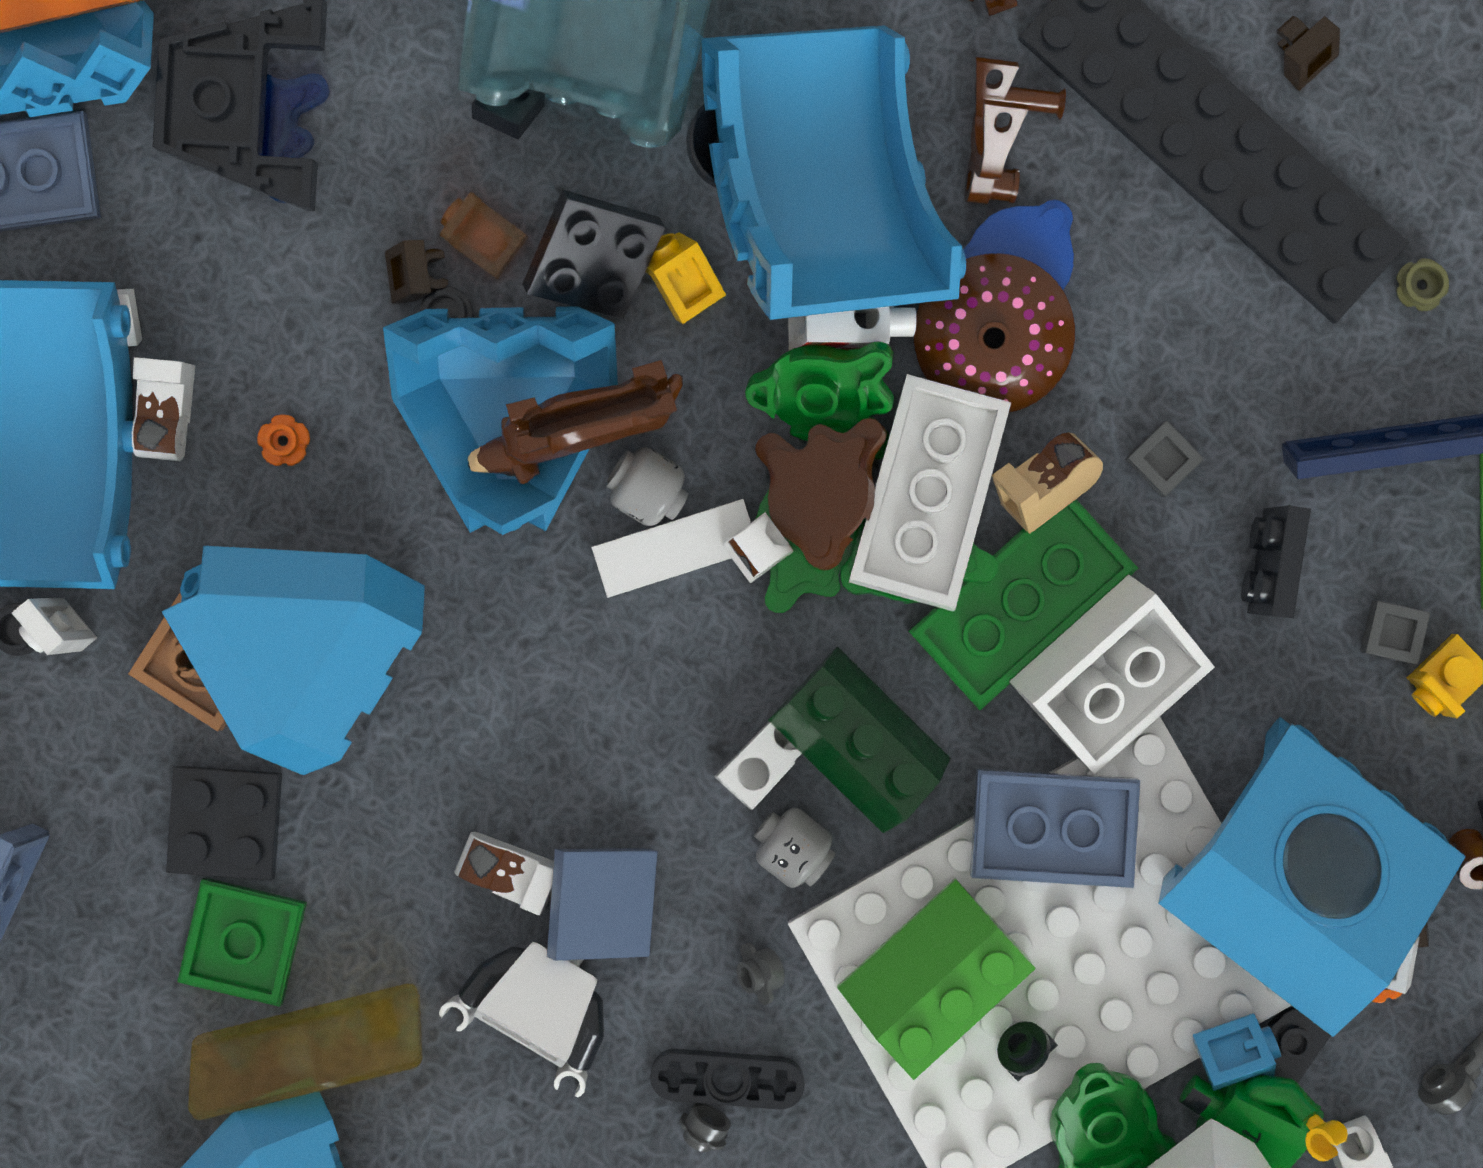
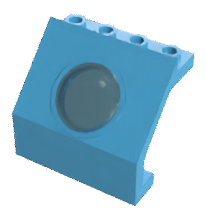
(1314, 880)

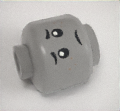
(647, 486)
(794, 847)

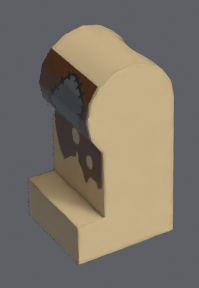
(1047, 481)

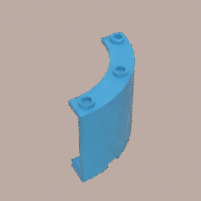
(824, 172)
(64, 434)

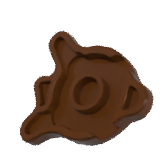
(823, 489)

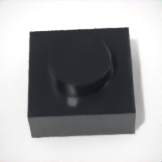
(513, 117)

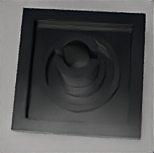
(593, 254)

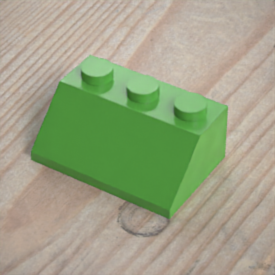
(935, 978)

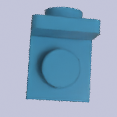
(1237, 1051)

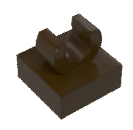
(1307, 49)
(409, 271)

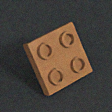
(170, 673)

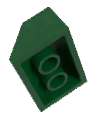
(861, 741)

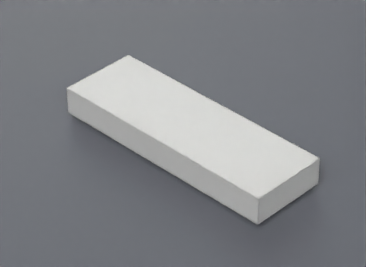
(669, 548)

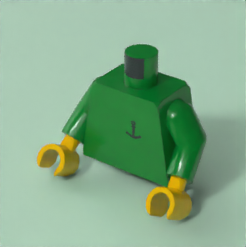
(1271, 1114)

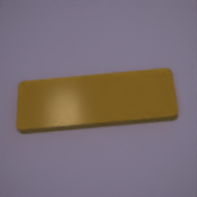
(305, 1051)

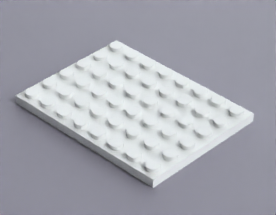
(1109, 984)

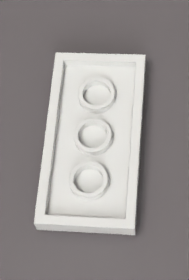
(930, 492)

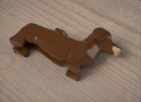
(577, 422)

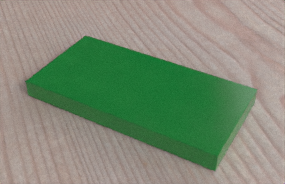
(1038, 593)

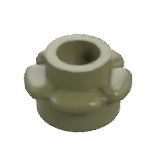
(1436, 284)

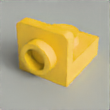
(683, 276)
(1447, 678)

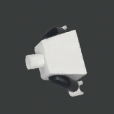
(539, 1005)

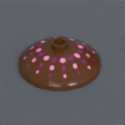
(1020, 301)

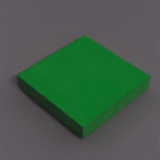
(241, 942)

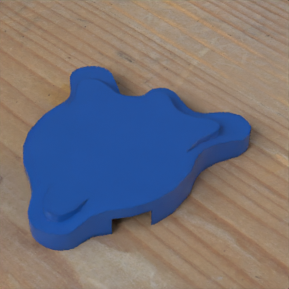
(1031, 233)

